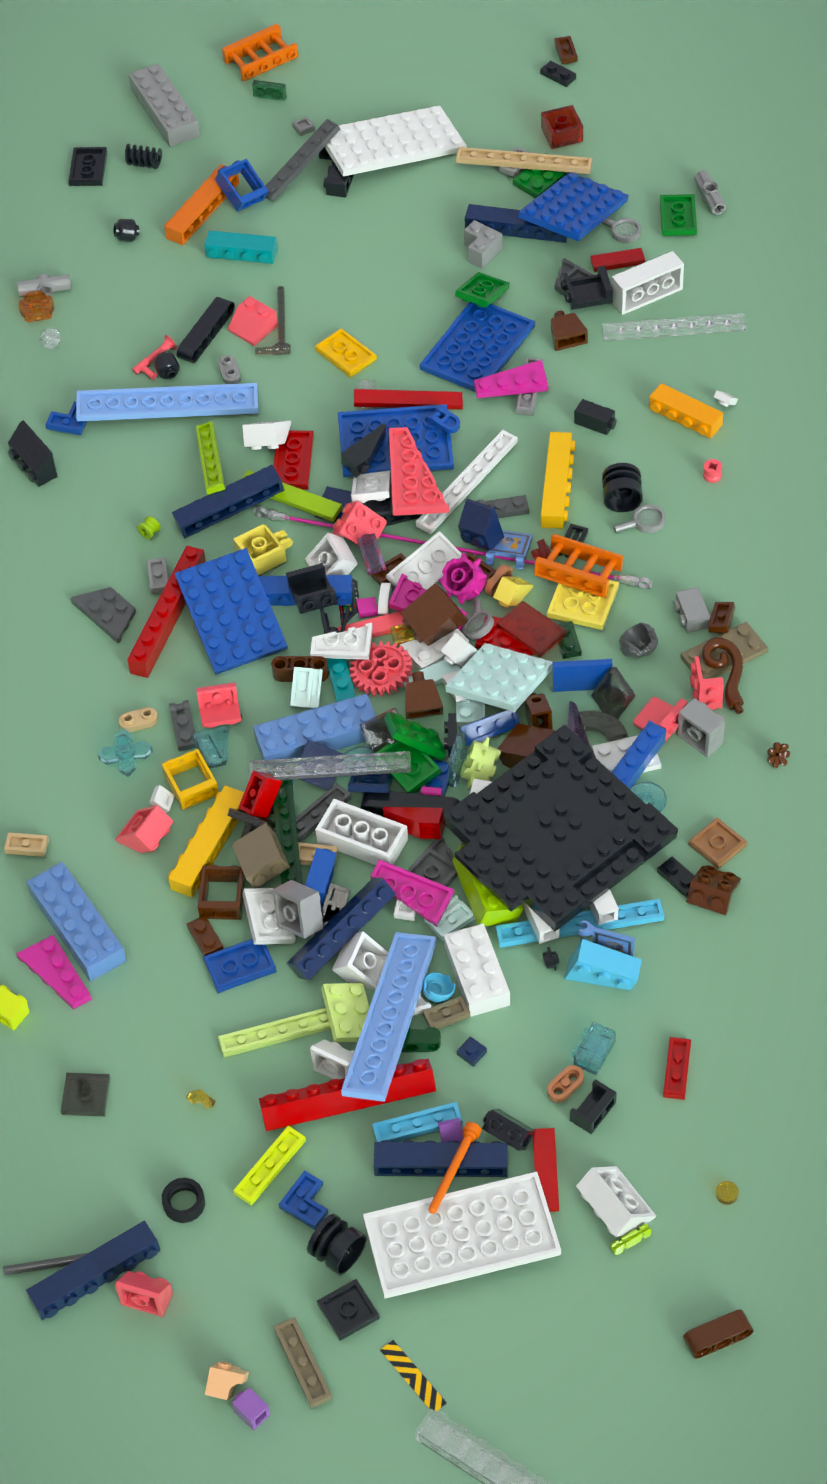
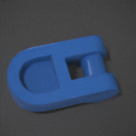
(449, 423)

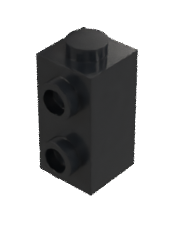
(595, 417)
(508, 1129)

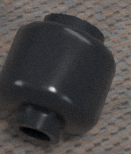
(126, 230)
(166, 365)

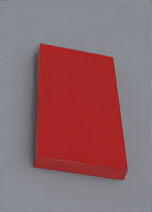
(294, 458)

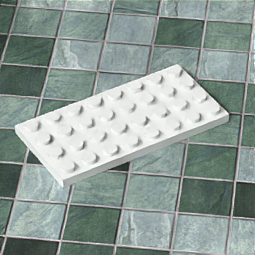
(393, 140)
(466, 1237)

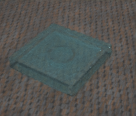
(456, 759)

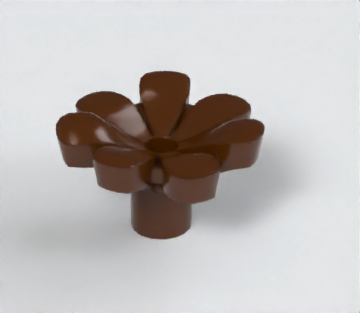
(778, 754)

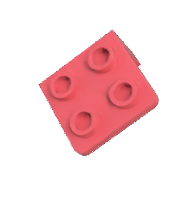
(358, 521)
(706, 690)
(218, 705)
(660, 714)

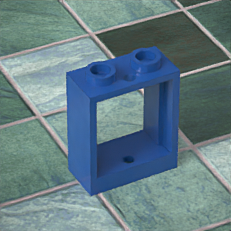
(243, 167)
(321, 872)

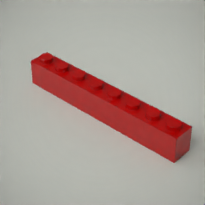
(162, 618)
(326, 1099)

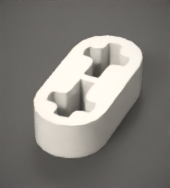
(384, 598)

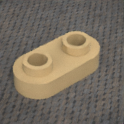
(138, 719)

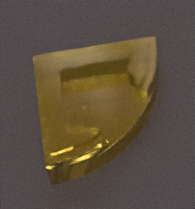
(201, 1097)

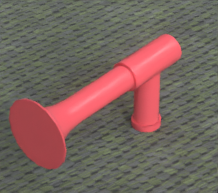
(142, 366)

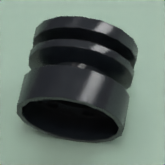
(622, 487)
(336, 1244)

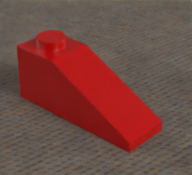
(420, 822)

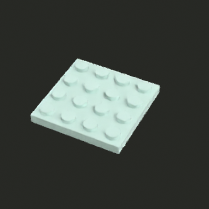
(499, 677)

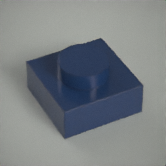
(471, 1051)

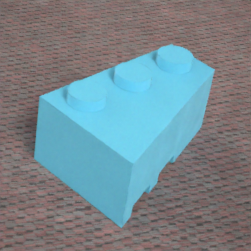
(602, 966)

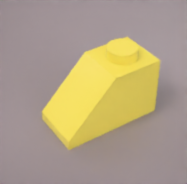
(512, 591)

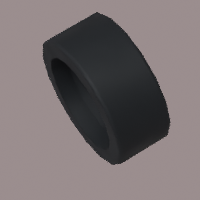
(190, 1214)

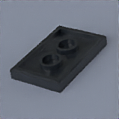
(88, 166)

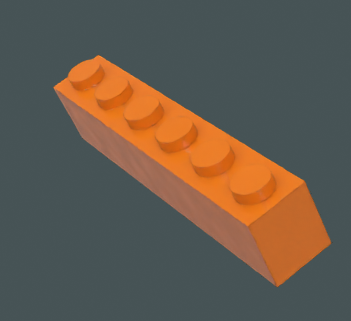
(197, 209)

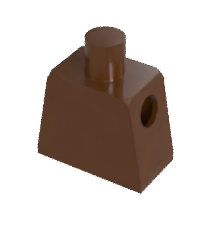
(567, 331)
(422, 697)
(538, 707)

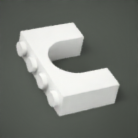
(603, 910)

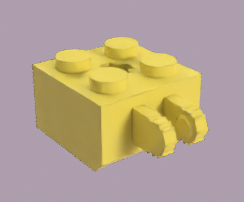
(264, 547)

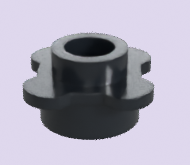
(550, 958)

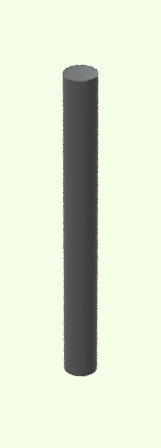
(42, 1264)

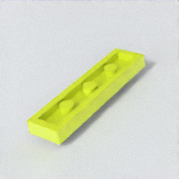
(269, 1165)

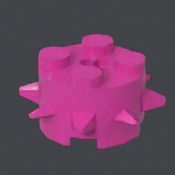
(463, 578)

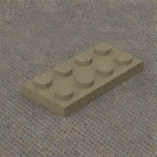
(742, 636)

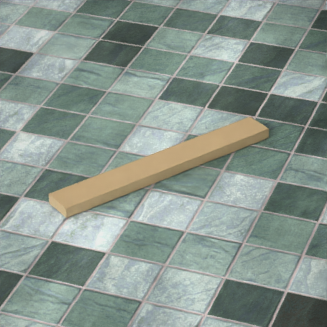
(524, 160)

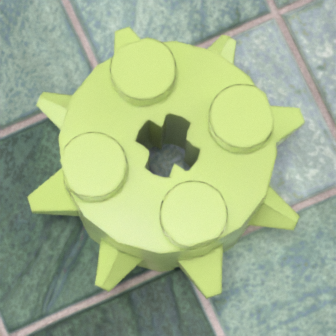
(479, 762)

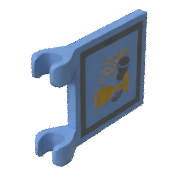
(513, 546)
(608, 939)

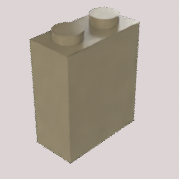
(260, 855)

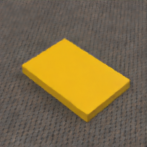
(345, 352)

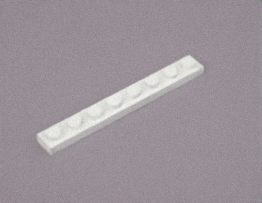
(469, 479)

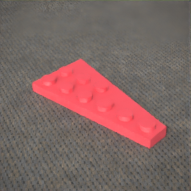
(412, 482)

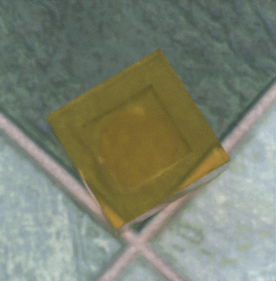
(401, 634)

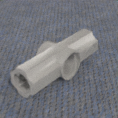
(710, 192)
(45, 284)

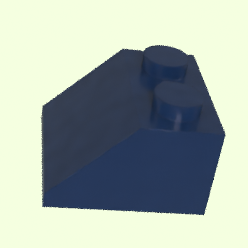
(480, 525)

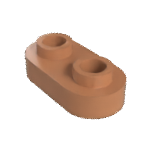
(493, 582)
(564, 1085)

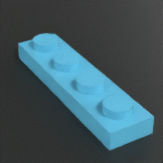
(415, 1123)

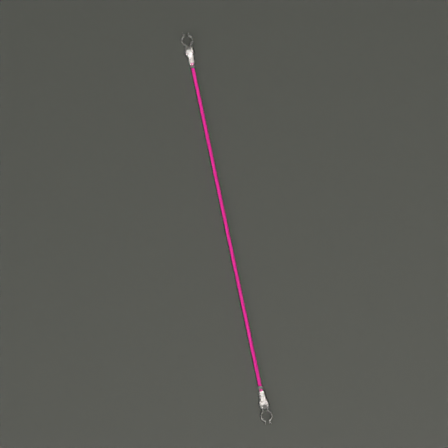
(274, 515)

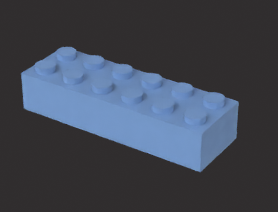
(329, 725)
(76, 921)

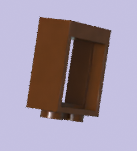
(221, 909)

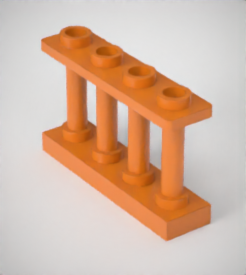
(255, 42)
(573, 577)

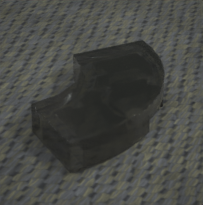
(604, 724)

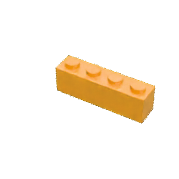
(686, 410)

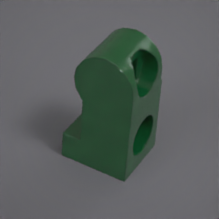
(422, 1040)

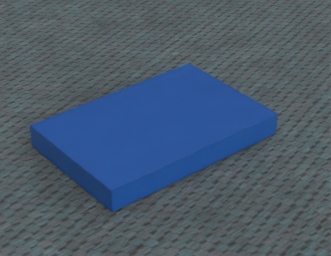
(579, 674)
(239, 965)

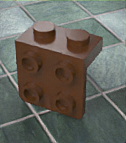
(712, 889)

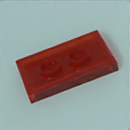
(531, 629)

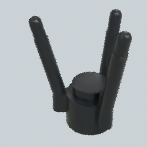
(327, 629)

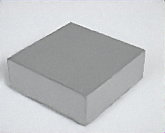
(303, 126)

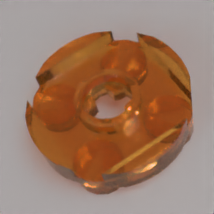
(32, 313)

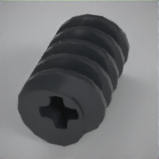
(143, 158)

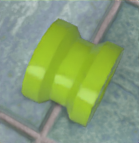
(148, 527)

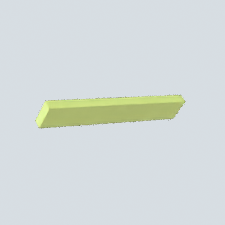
(274, 1032)

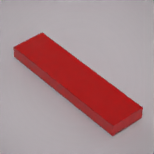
(546, 1165)

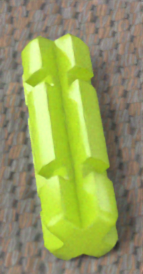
(630, 1239)

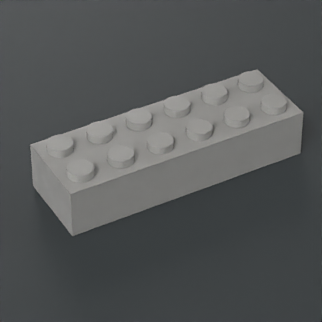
(164, 105)

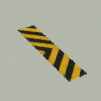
(413, 1376)

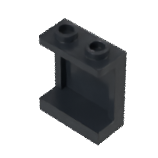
(588, 290)
(311, 588)

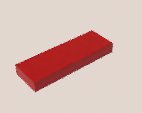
(618, 259)
(677, 1068)

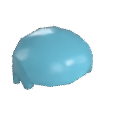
(438, 987)

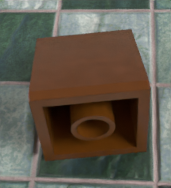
(433, 615)
(521, 743)

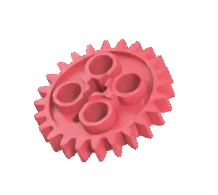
(383, 671)

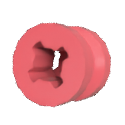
(712, 470)

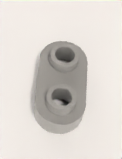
(229, 370)

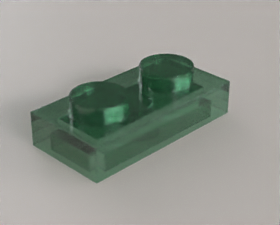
(269, 90)
(569, 644)

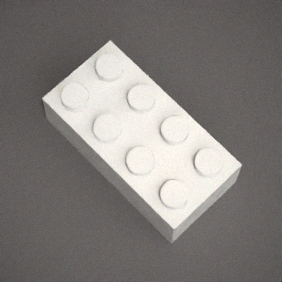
(647, 282)
(361, 833)
(477, 969)

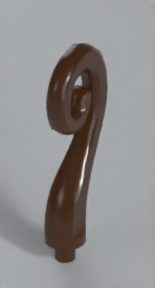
(732, 693)

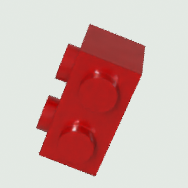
(260, 794)

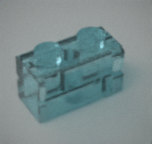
(594, 1048)

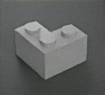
(482, 243)

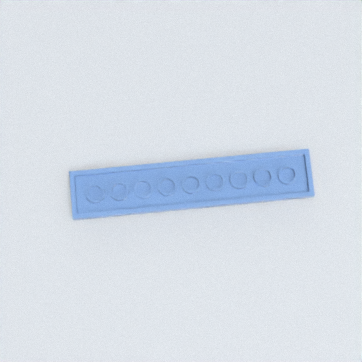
(167, 402)
(389, 1017)

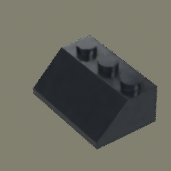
(32, 455)

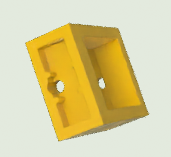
(197, 793)

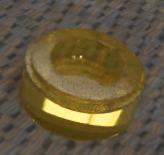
(727, 1192)

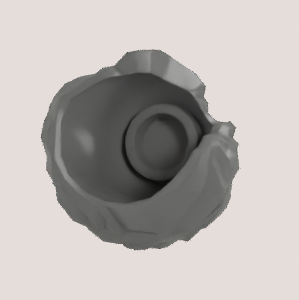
(638, 640)

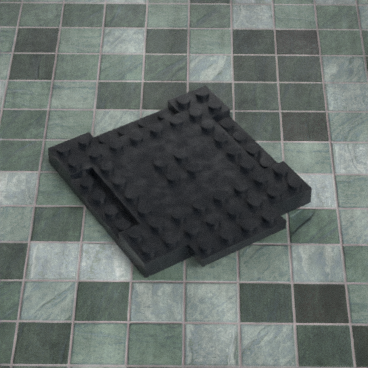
(556, 830)

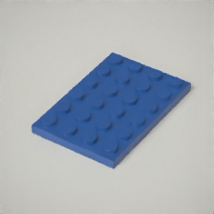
(573, 206)
(477, 344)
(430, 440)
(231, 611)

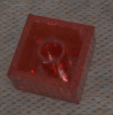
(562, 126)

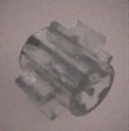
(50, 338)

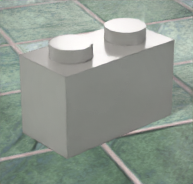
(692, 610)

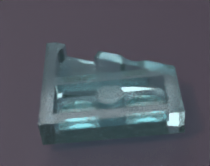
(213, 746)

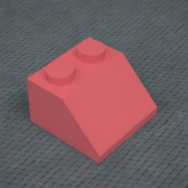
(253, 321)
(145, 829)
(144, 1292)

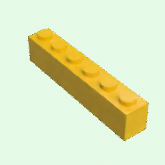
(556, 480)
(206, 843)

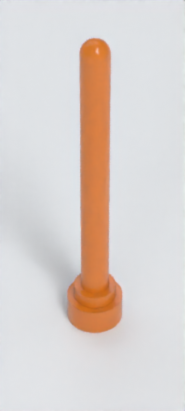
(470, 1133)

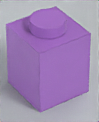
(250, 1408)

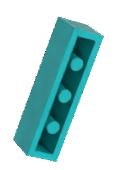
(241, 247)

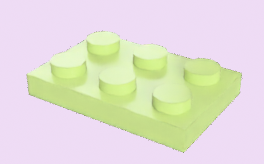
(346, 1009)

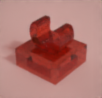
(543, 550)

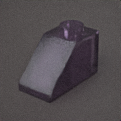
(371, 553)

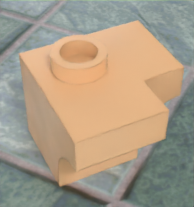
(223, 1378)

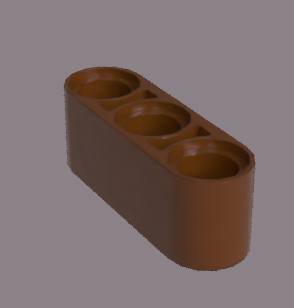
(284, 666)
(718, 1334)

